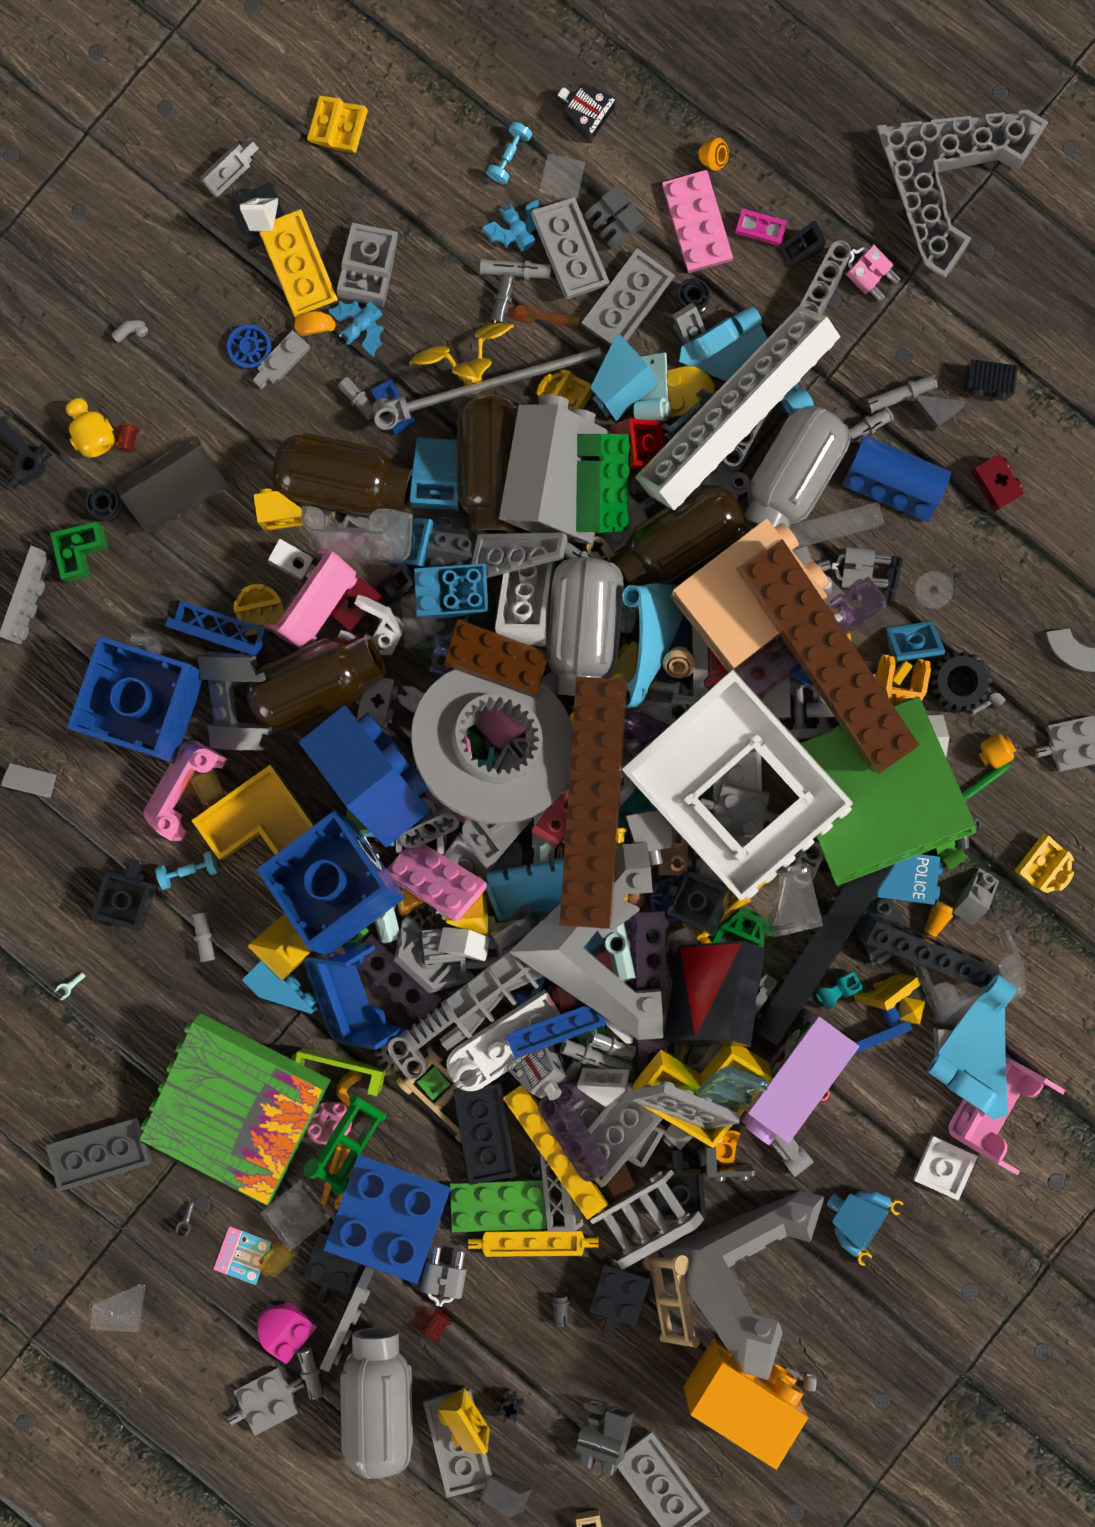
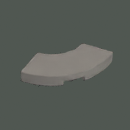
(1070, 651)

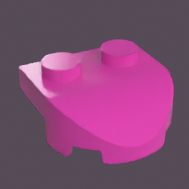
(284, 1330)

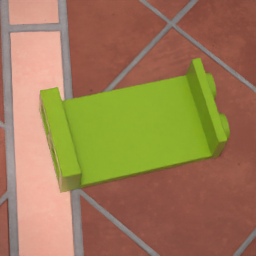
(376, 1071)

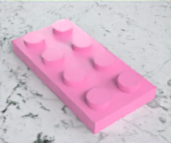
(697, 221)
(436, 880)

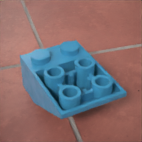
(435, 475)
(451, 591)
(285, 992)

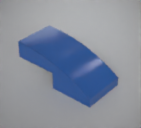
(389, 391)

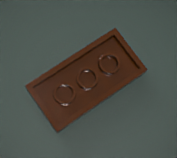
(496, 658)

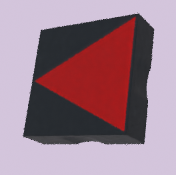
(714, 994)

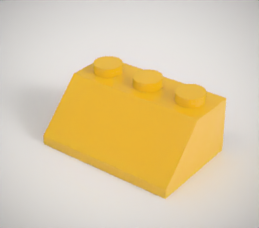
(280, 947)

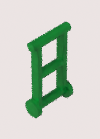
(339, 1182)

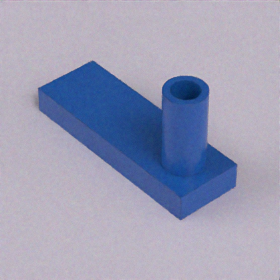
(895, 1029)

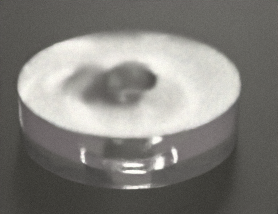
(941, 583)

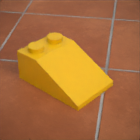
(465, 1422)

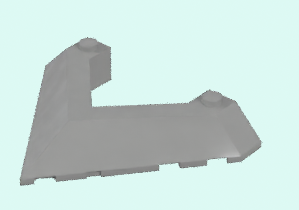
(924, 149)
(561, 956)
(710, 1283)

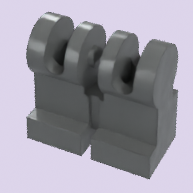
(626, 216)

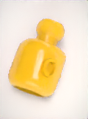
(89, 430)

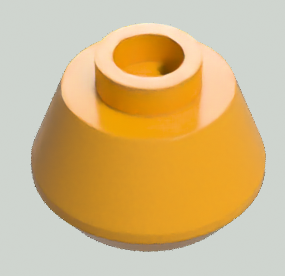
(714, 154)

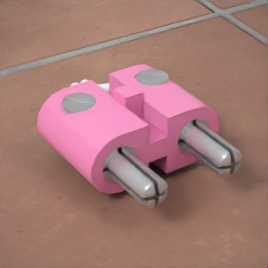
(869, 270)

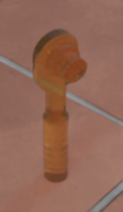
(529, 314)

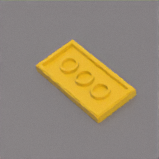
(298, 264)

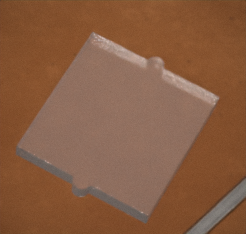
(562, 177)

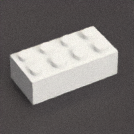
(526, 604)

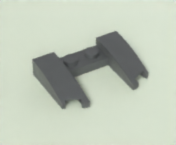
(226, 731)

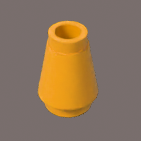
(938, 917)

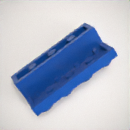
(896, 478)

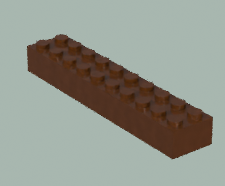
(827, 656)
(593, 803)

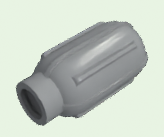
(797, 467)
(584, 621)
(376, 1405)

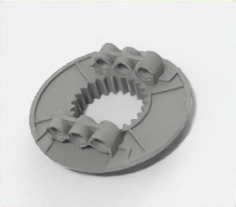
(472, 789)

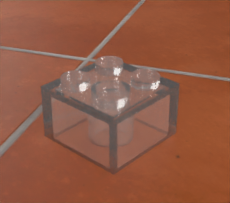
(295, 1214)

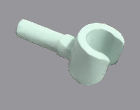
(67, 987)

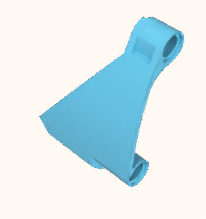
(728, 346)
(658, 626)
(974, 1053)

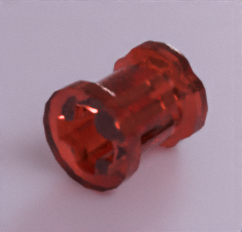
(127, 437)
(436, 1325)

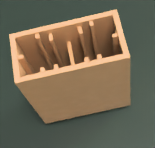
(724, 607)

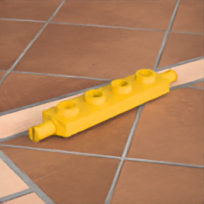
(532, 1243)

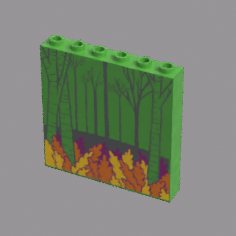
(233, 1108)

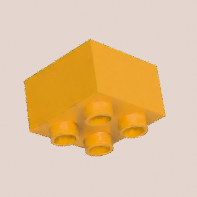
(744, 1408)

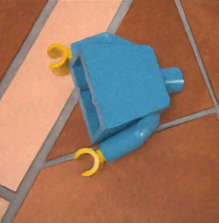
(860, 1219)

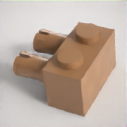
(675, 859)

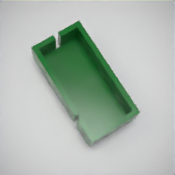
(603, 483)

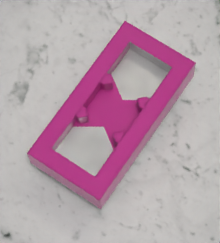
(761, 227)

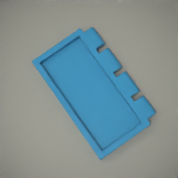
(523, 887)

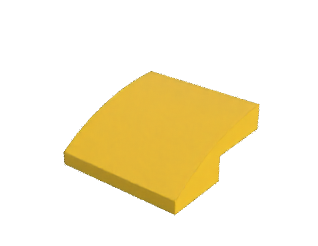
(337, 124)

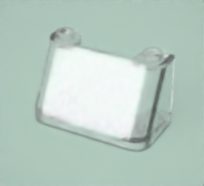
(384, 540)
(791, 903)

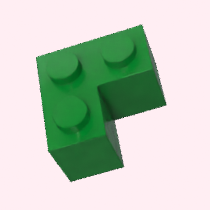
(72, 547)

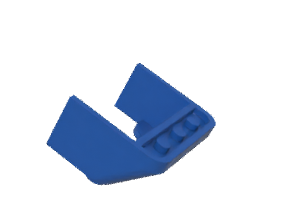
(343, 998)

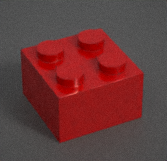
(644, 438)

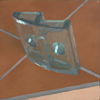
(732, 1087)

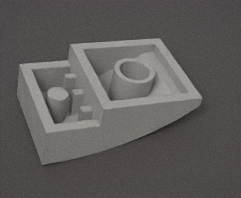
(367, 265)

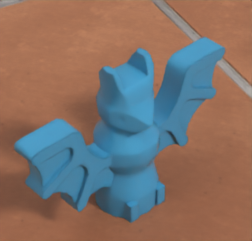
(518, 230)
(363, 321)

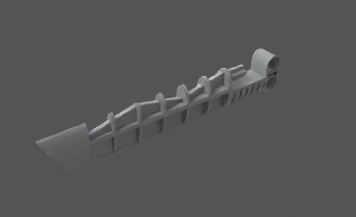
(475, 1001)

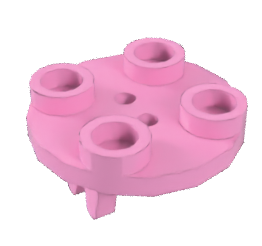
(317, 1128)

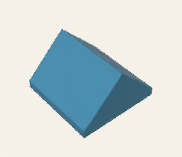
(419, 540)
(914, 642)

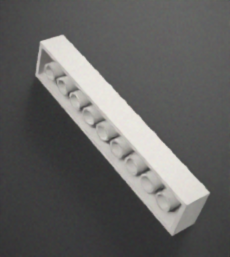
(737, 407)

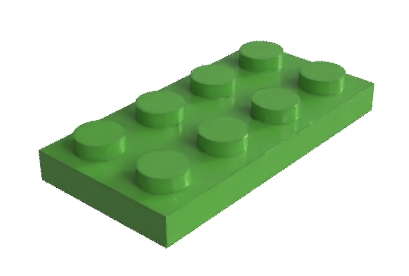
(498, 1205)

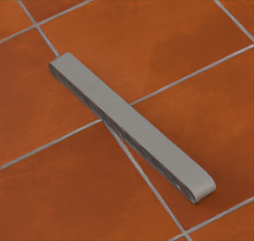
(819, 285)

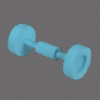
(520, 132)
(164, 878)

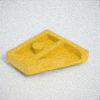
(889, 991)

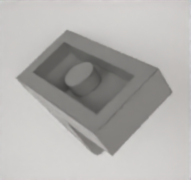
(688, 323)

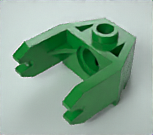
(753, 931)

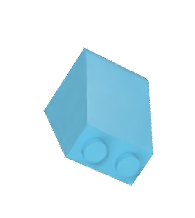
(621, 380)

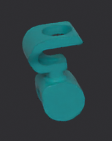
(845, 985)

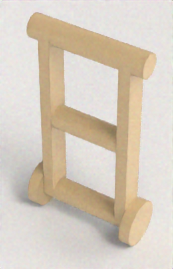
(409, 1087)
(680, 1266)

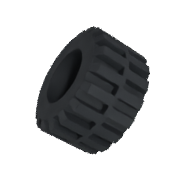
(978, 678)

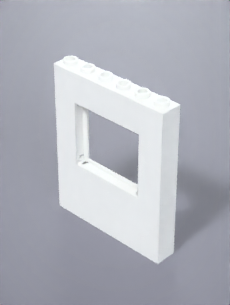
(701, 750)

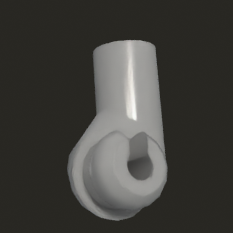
(127, 327)

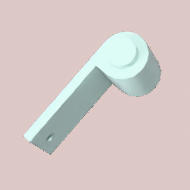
(655, 404)

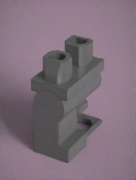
(604, 1443)

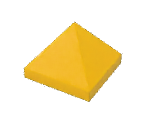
(911, 1010)

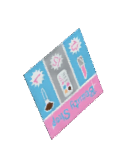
(241, 1255)

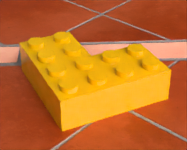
(256, 807)
(668, 1069)

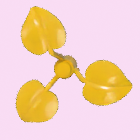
(469, 371)

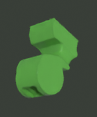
(950, 855)

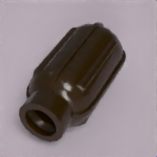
(483, 458)
(339, 476)
(681, 539)
(314, 681)

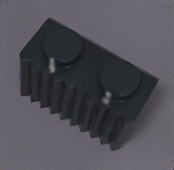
(990, 379)

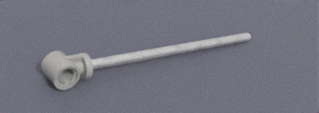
(400, 410)

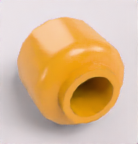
(997, 751)

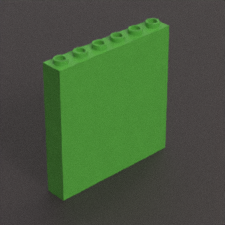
(894, 812)

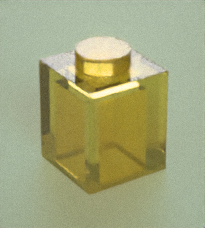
(208, 787)

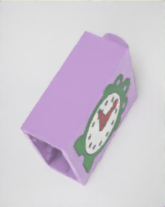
(801, 1075)

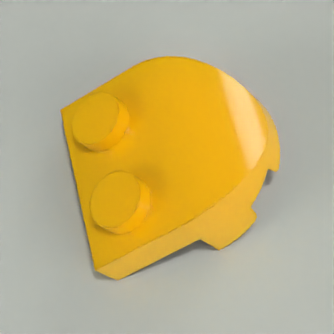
(566, 386)
(683, 387)
(258, 605)
(1046, 865)

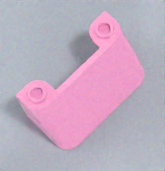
(160, 808)

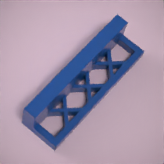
(210, 634)
(553, 1031)

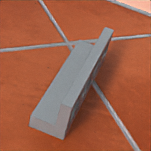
(572, 1214)

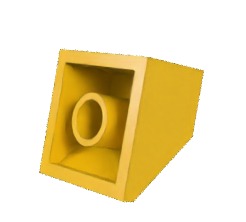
(276, 511)

